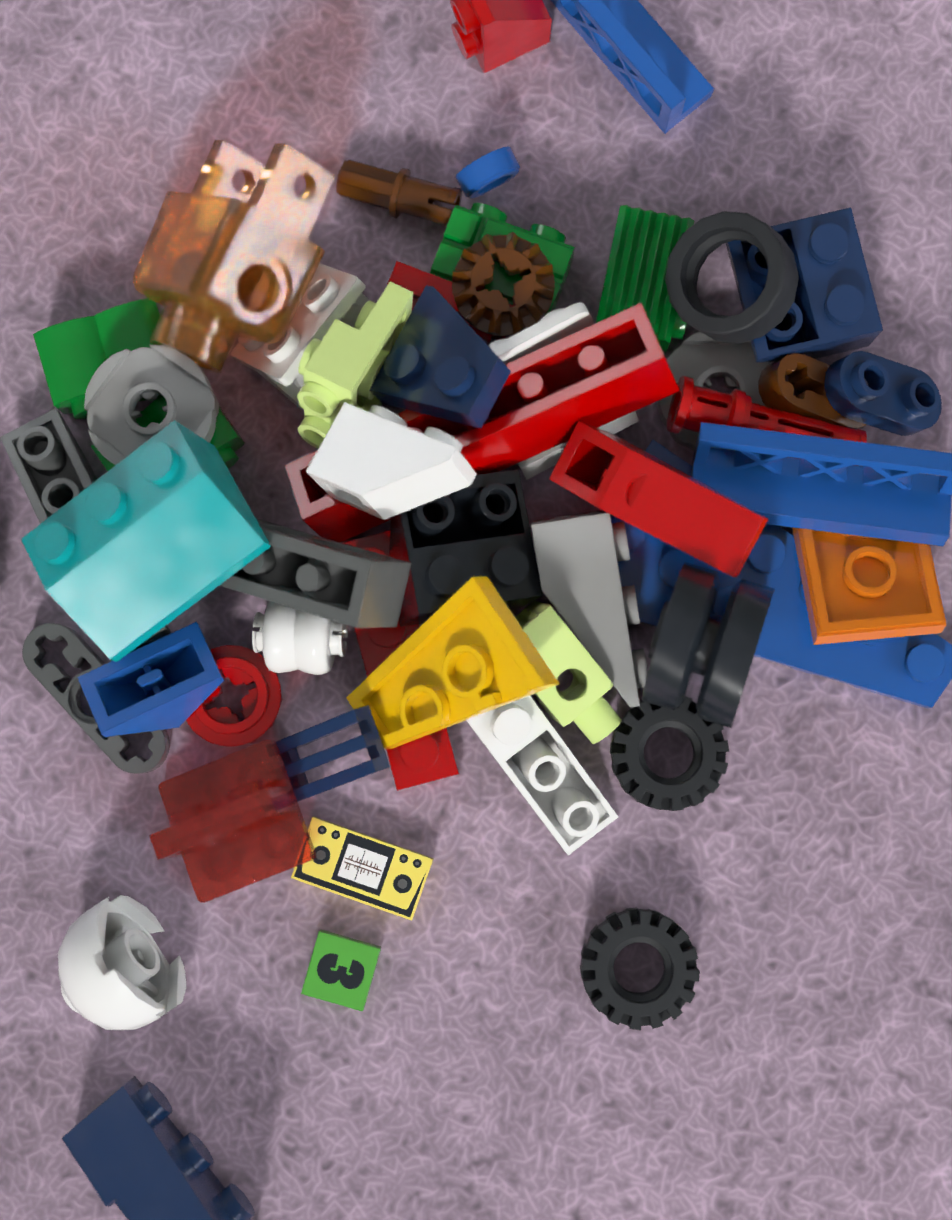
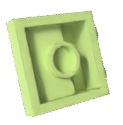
(348, 362)

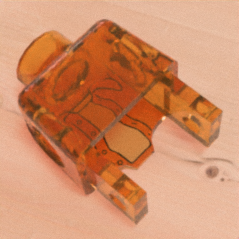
(232, 258)

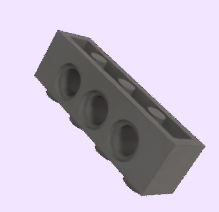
(325, 578)

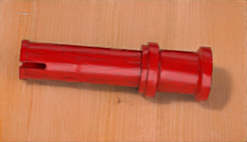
(699, 404)

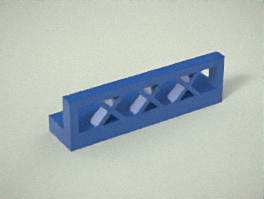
(643, 54)
(825, 486)

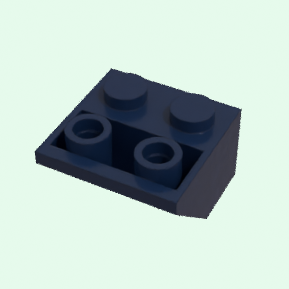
(833, 295)

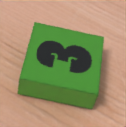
(341, 970)

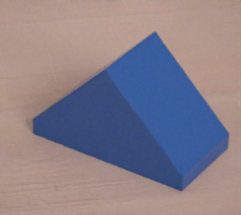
(153, 685)

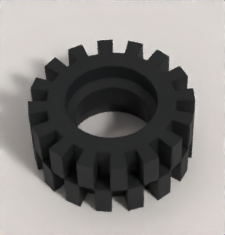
(660, 792)
(644, 1007)

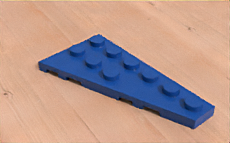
(898, 667)

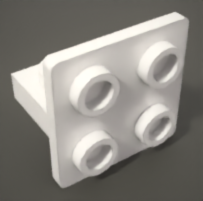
(328, 297)

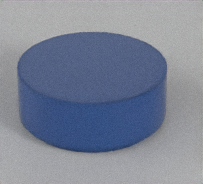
(488, 172)

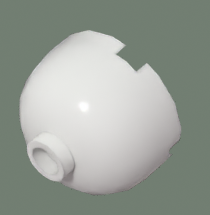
(116, 969)

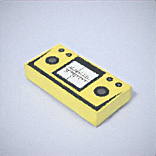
(364, 869)

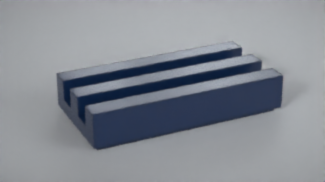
(297, 767)

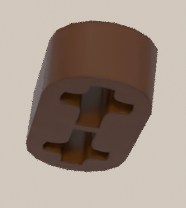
(807, 377)

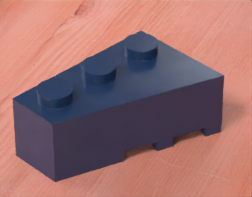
(146, 1163)

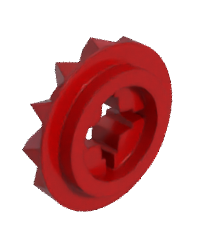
(260, 706)

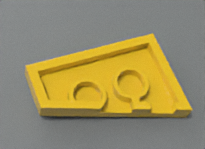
(453, 668)

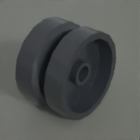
(706, 644)

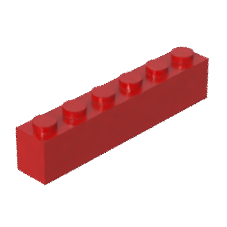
(579, 378)

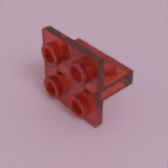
(234, 822)

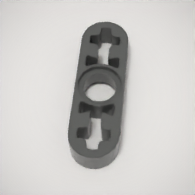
(53, 674)

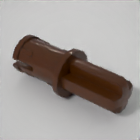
(396, 191)

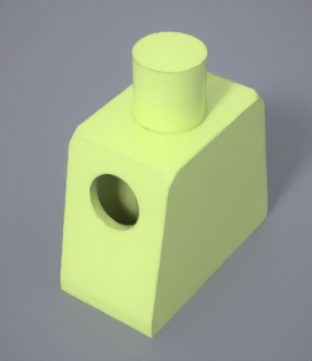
(561, 651)

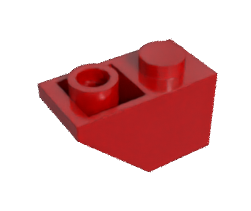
(499, 29)

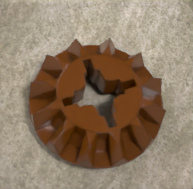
(489, 310)

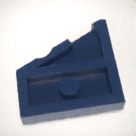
(440, 366)

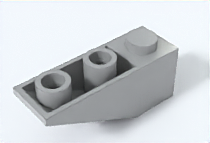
(582, 581)

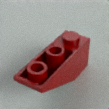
(657, 498)

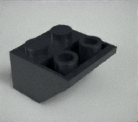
(464, 537)

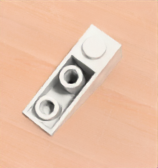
(544, 771)

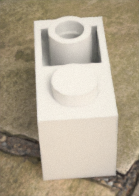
(384, 465)

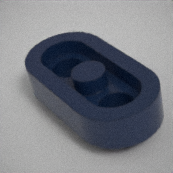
(894, 400)

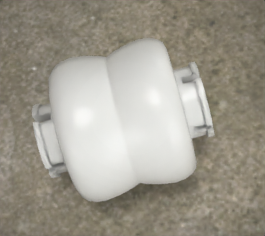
(297, 640)

